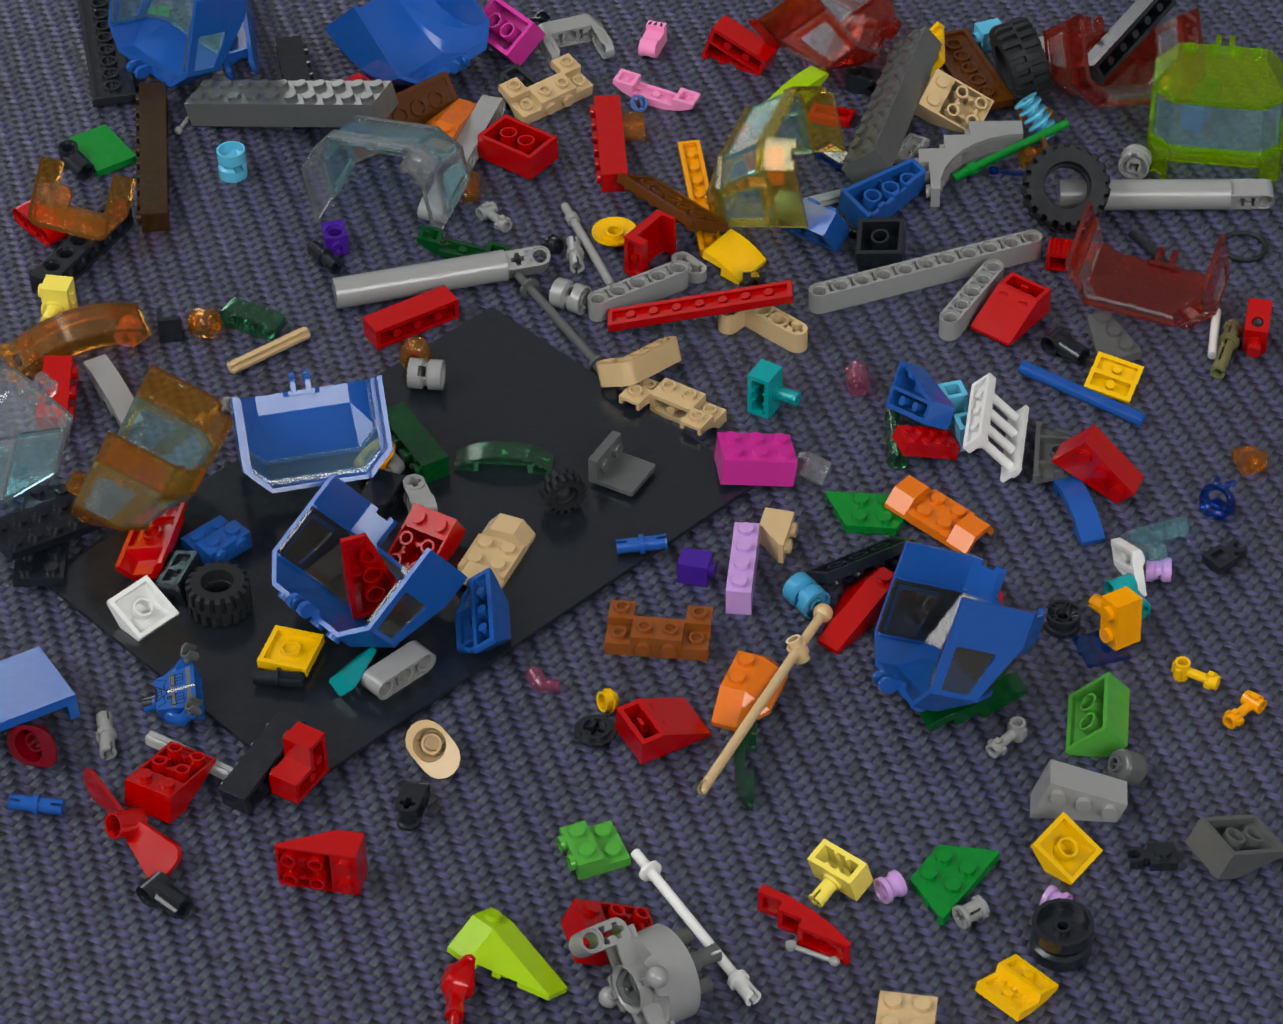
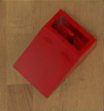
(1012, 309)
(426, 529)
(658, 726)
(168, 781)
(324, 862)
(587, 913)

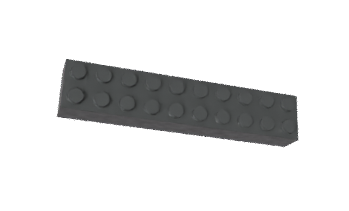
(288, 102)
(892, 105)

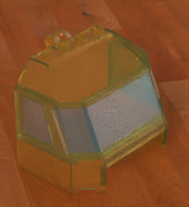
(755, 170)

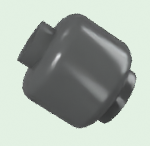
(1127, 766)

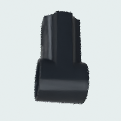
(75, 160)
(754, 278)
(1061, 342)
(160, 892)

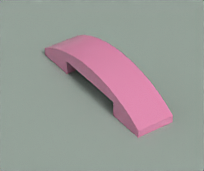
(631, 84)

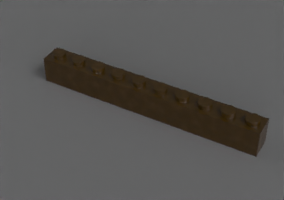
(152, 158)

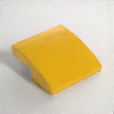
(734, 256)
(1114, 377)
(1016, 987)

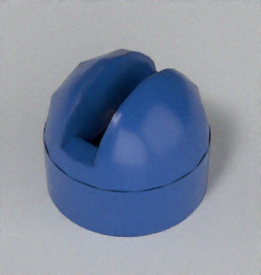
(642, 102)

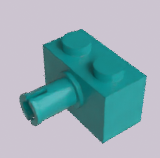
(767, 391)

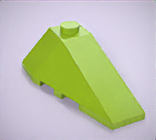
(507, 953)

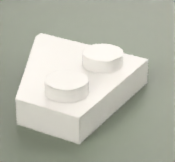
(1129, 560)

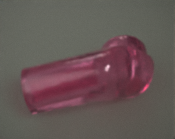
(540, 682)

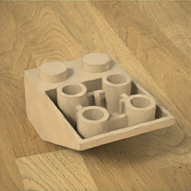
(951, 103)

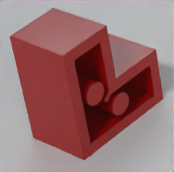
(303, 763)

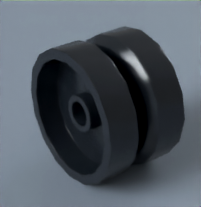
(1061, 935)

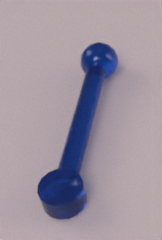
(994, 170)

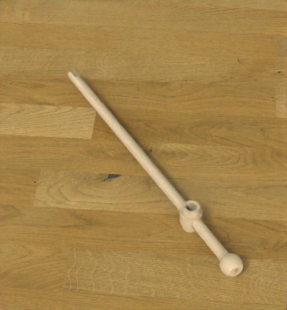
(798, 654)

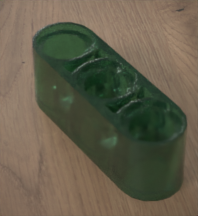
(252, 318)

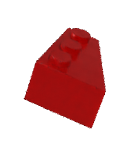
(1099, 464)

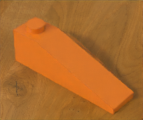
(453, 117)

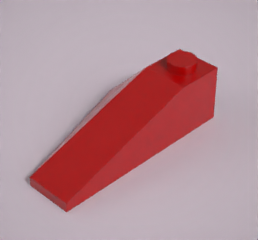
(856, 609)

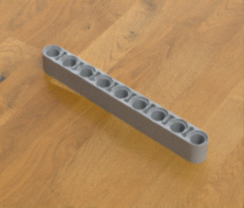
(483, 115)

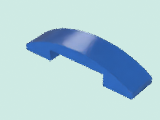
(1081, 509)

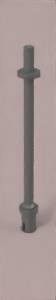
(528, 288)

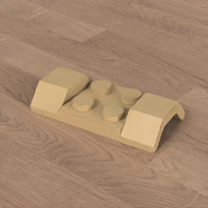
(498, 547)

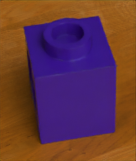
(335, 237)

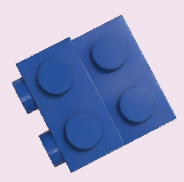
(218, 540)

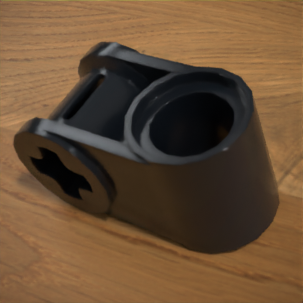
(861, 79)
(411, 804)

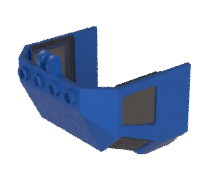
(311, 572)
(945, 631)

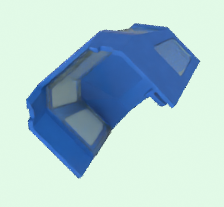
(175, 37)
(309, 433)

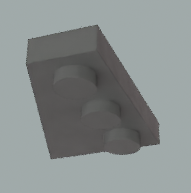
(1111, 338)

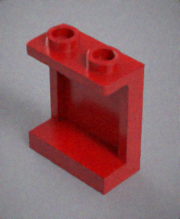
(648, 240)

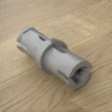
(575, 254)
(106, 735)

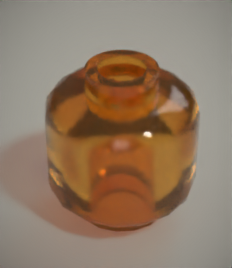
(204, 322)
(415, 348)

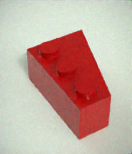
(738, 46)
(67, 376)

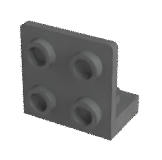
(616, 469)

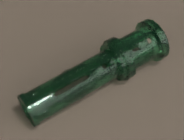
(892, 420)

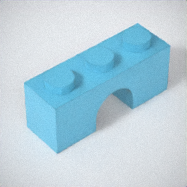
(959, 397)

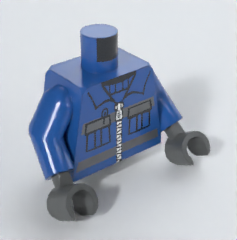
(179, 692)

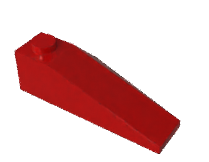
(364, 575)

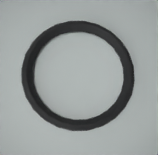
(1252, 234)

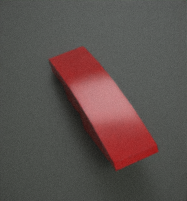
(811, 928)

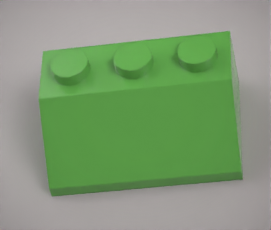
(1098, 718)

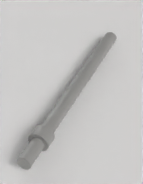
(573, 221)

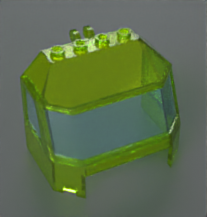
(1217, 108)

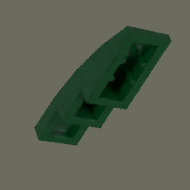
(1004, 692)

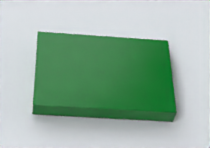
(104, 150)

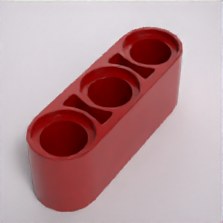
(44, 235)

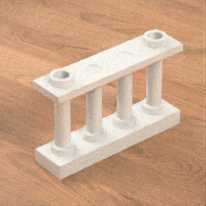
(979, 428)

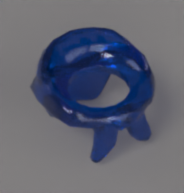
(1217, 508)

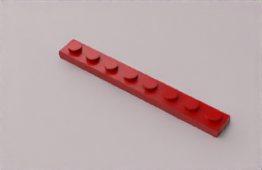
(700, 305)

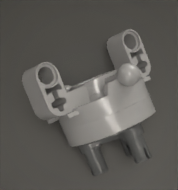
(651, 970)

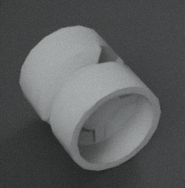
(569, 295)
(434, 375)

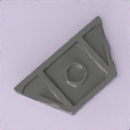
(1046, 445)

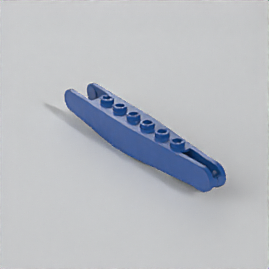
(243, 46)

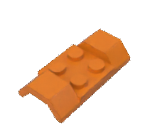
(936, 515)

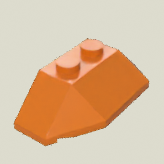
(742, 687)

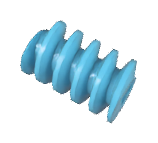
(1035, 113)

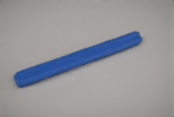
(1082, 393)

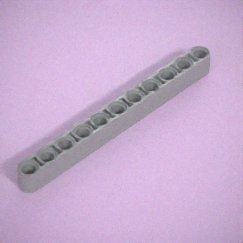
(922, 272)

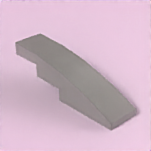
(109, 386)

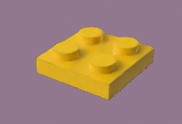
(290, 650)

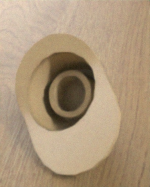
(433, 749)

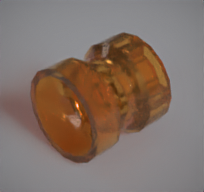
(472, 192)

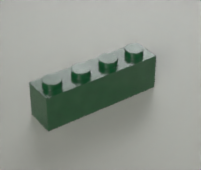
(416, 444)

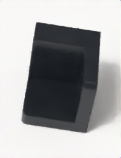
(169, 328)

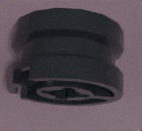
(1062, 619)

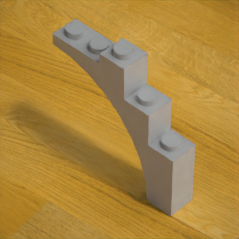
(957, 150)

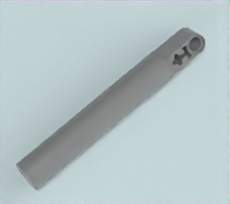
(1174, 194)
(423, 277)

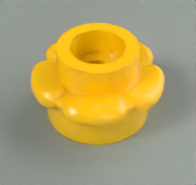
(607, 700)

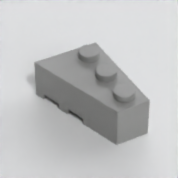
(1078, 793)

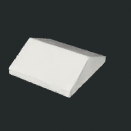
(141, 608)

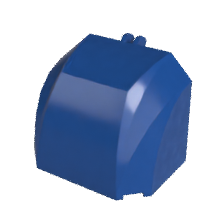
(411, 38)

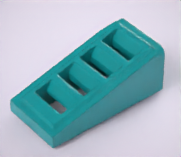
(350, 675)

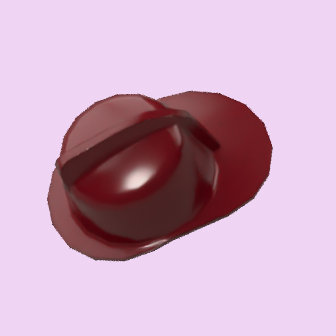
(32, 745)

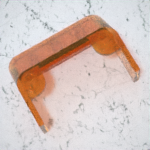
(52, 207)

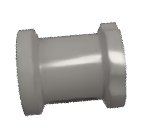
(970, 912)

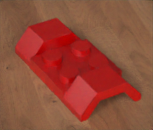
(148, 549)

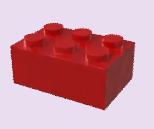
(517, 146)

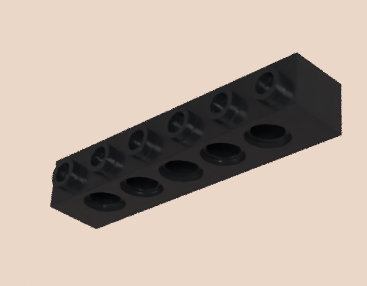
(78, 254)

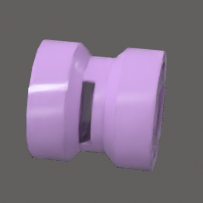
(1158, 570)

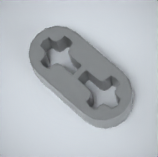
(697, 269)

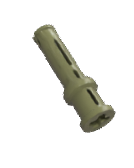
(1228, 343)

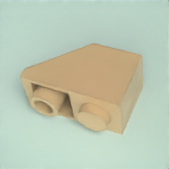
(776, 532)

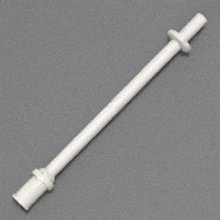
(737, 979)

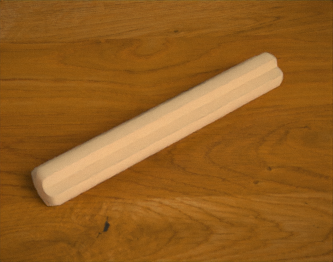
(268, 350)

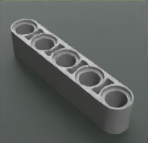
(639, 289)
(970, 300)

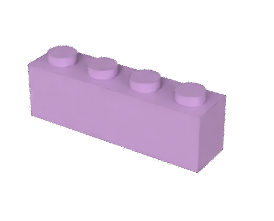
(742, 568)

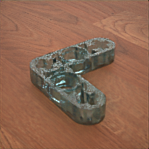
(1152, 537)

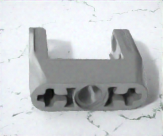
(574, 31)

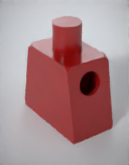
(1256, 337)

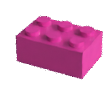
(511, 32)
(755, 459)

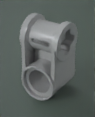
(417, 492)

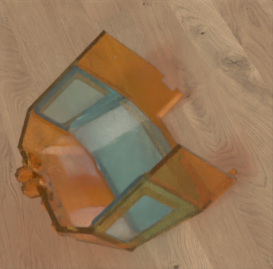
(154, 457)

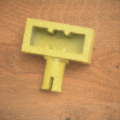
(57, 295)
(837, 872)

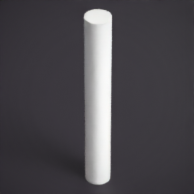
(1214, 335)

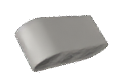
(398, 670)

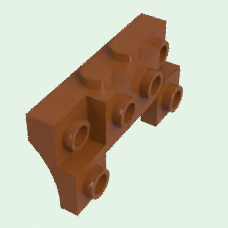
(656, 635)

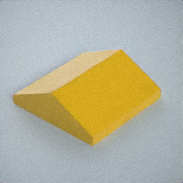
(1065, 849)

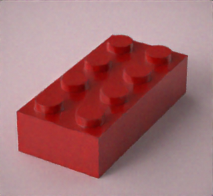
(926, 442)

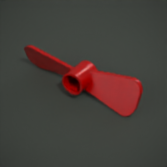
(150, 847)

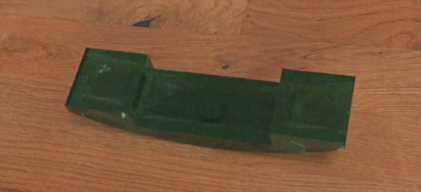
(504, 453)
(745, 780)

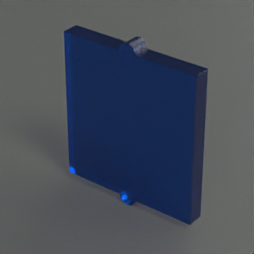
(1097, 652)

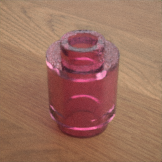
(857, 378)

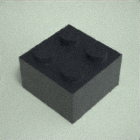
(880, 242)

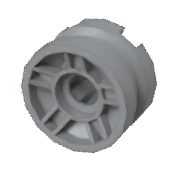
(1135, 161)

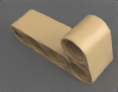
(769, 323)
(639, 364)

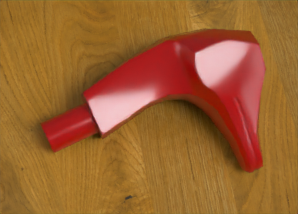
(458, 986)

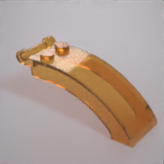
(77, 332)

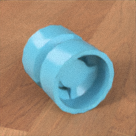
(232, 161)

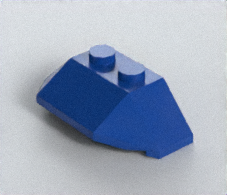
(482, 615)

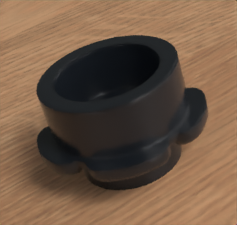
(554, 243)

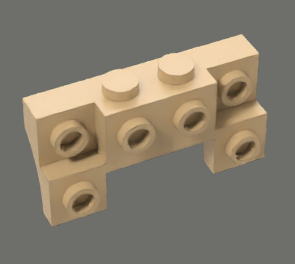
(548, 94)
(676, 403)

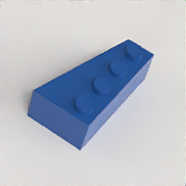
(883, 192)

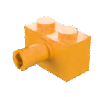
(1119, 617)

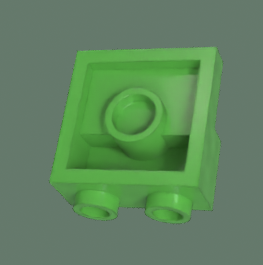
(592, 848)

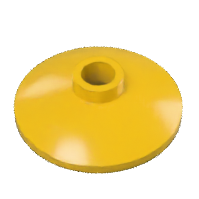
(611, 230)

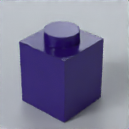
(695, 567)

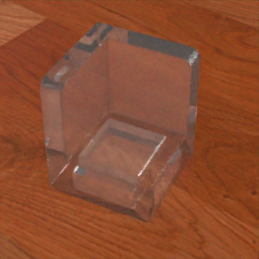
(812, 467)

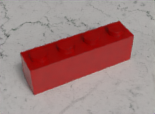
(410, 317)

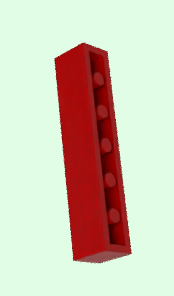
(608, 142)

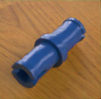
(641, 544)
(36, 804)

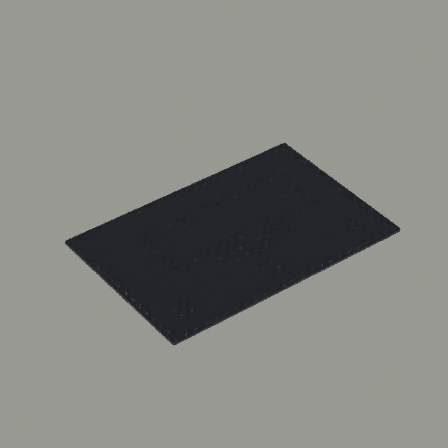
(496, 388)

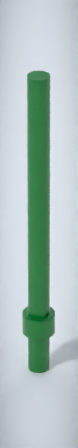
(973, 167)

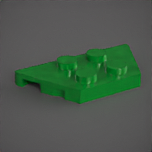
(864, 513)
(950, 877)

